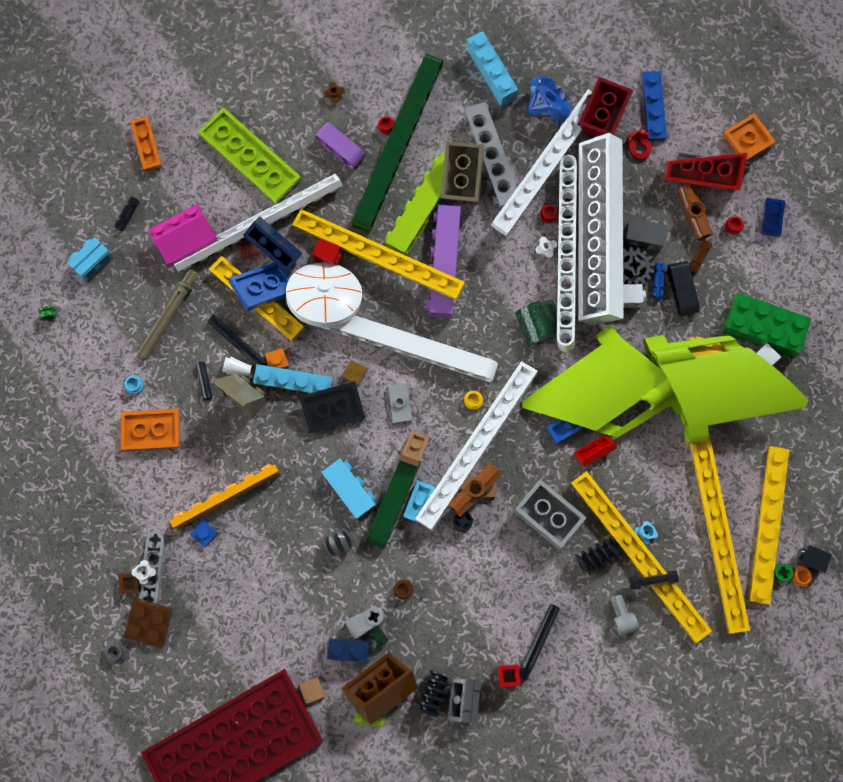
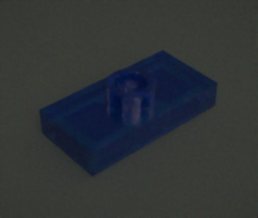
(773, 217)

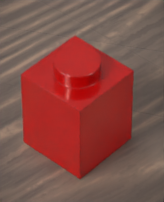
(327, 252)
(508, 675)

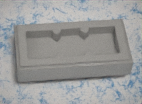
(400, 403)

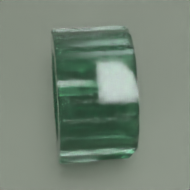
(379, 636)

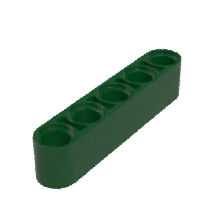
(392, 504)

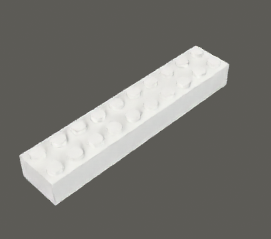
(600, 230)

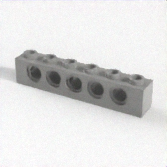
(480, 115)

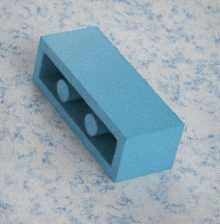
(349, 488)

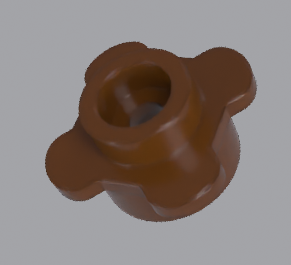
(335, 97)

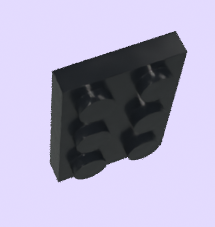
(332, 406)

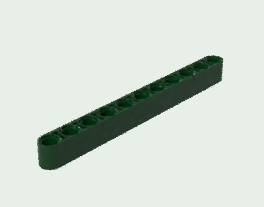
(396, 143)

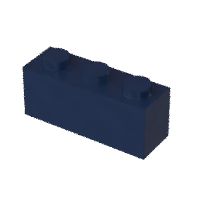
(272, 244)

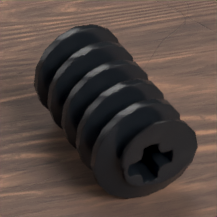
(597, 556)
(433, 694)

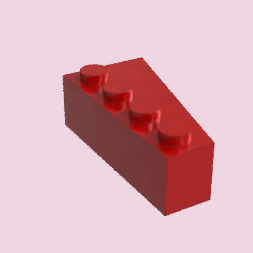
(713, 171)

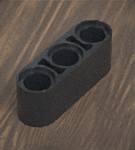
(683, 288)

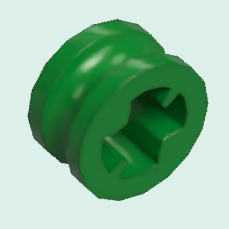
(47, 313)
(785, 567)

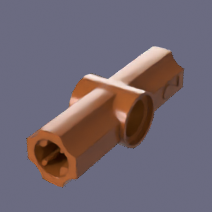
(691, 202)
(466, 499)

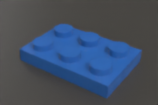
(260, 286)

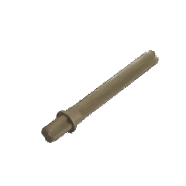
(167, 314)

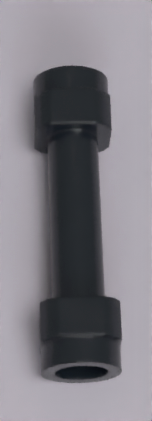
(636, 582)

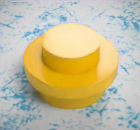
(473, 400)

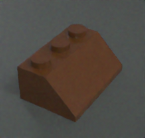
(380, 688)

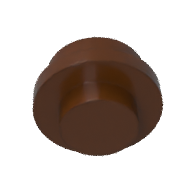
(403, 589)

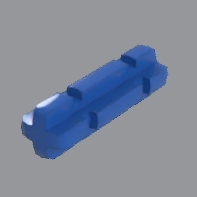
(658, 280)

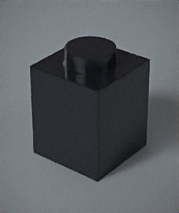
(814, 559)

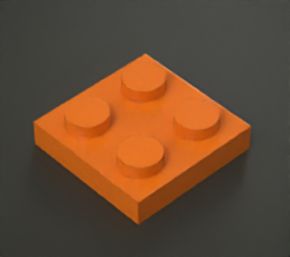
(749, 137)

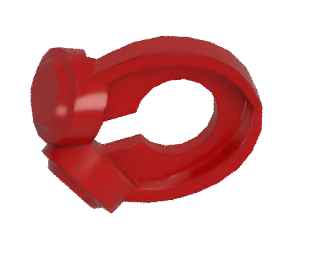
(640, 135)

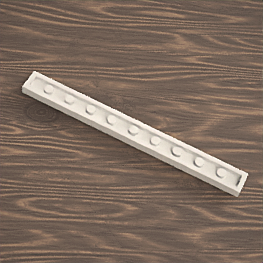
(541, 170)
(270, 215)
(476, 446)

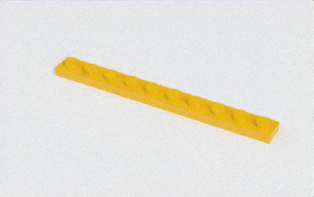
(379, 255)
(719, 537)
(640, 556)

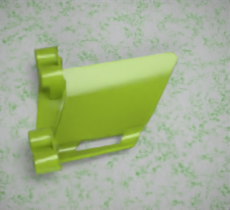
(721, 384)
(605, 387)

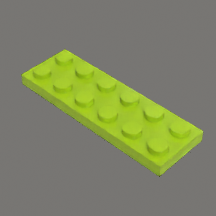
(249, 155)

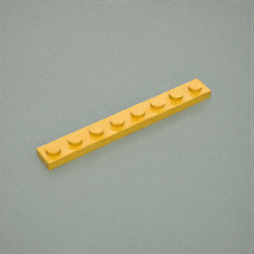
(769, 525)

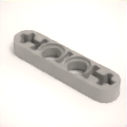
(158, 567)

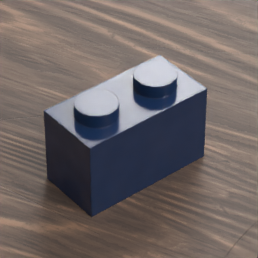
(348, 650)

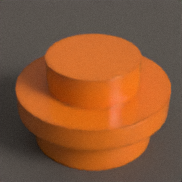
(801, 576)

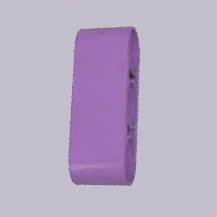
(340, 145)

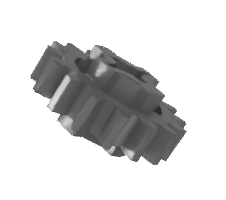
(638, 261)

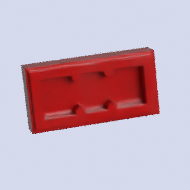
(595, 450)

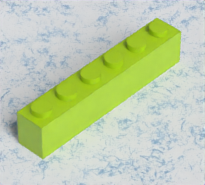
(418, 211)

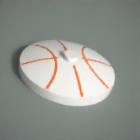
(323, 294)

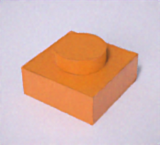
(277, 359)

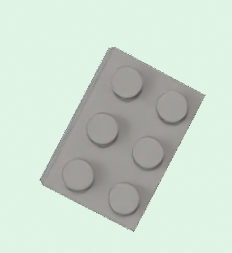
(549, 514)

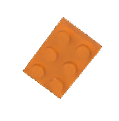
(150, 429)

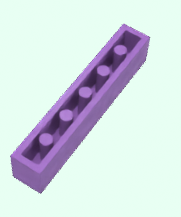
(444, 256)

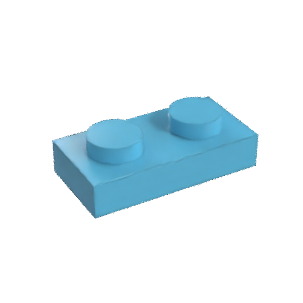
(418, 499)

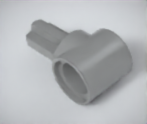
(624, 621)

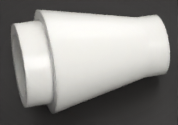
(234, 366)

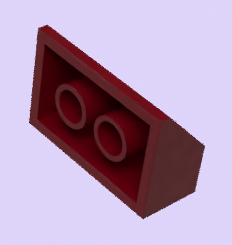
(604, 108)

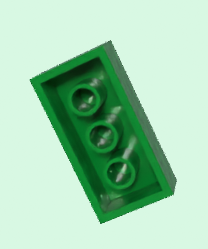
(766, 323)

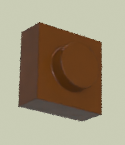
(128, 584)

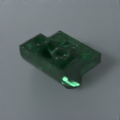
(538, 322)

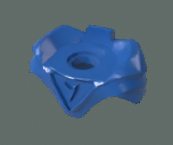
(548, 100)

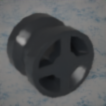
(460, 522)

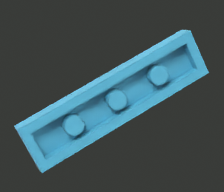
(290, 379)

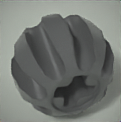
(338, 542)

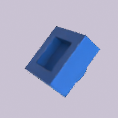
(204, 533)

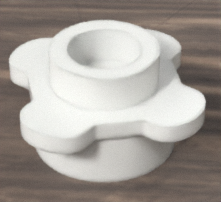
(542, 250)
(137, 572)

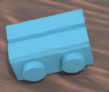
(90, 259)

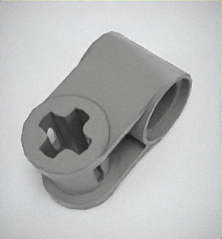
(362, 623)

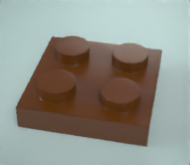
(148, 622)

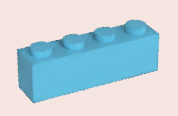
(492, 69)

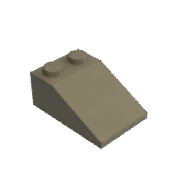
(241, 393)

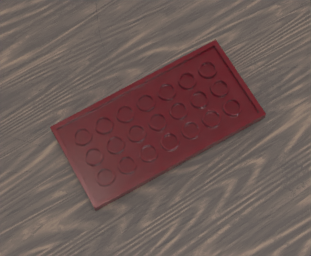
(238, 738)

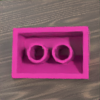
(182, 235)

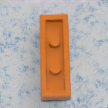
(146, 144)

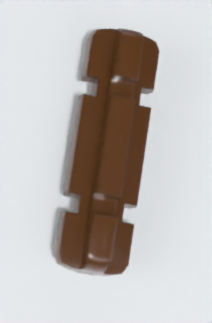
(700, 256)

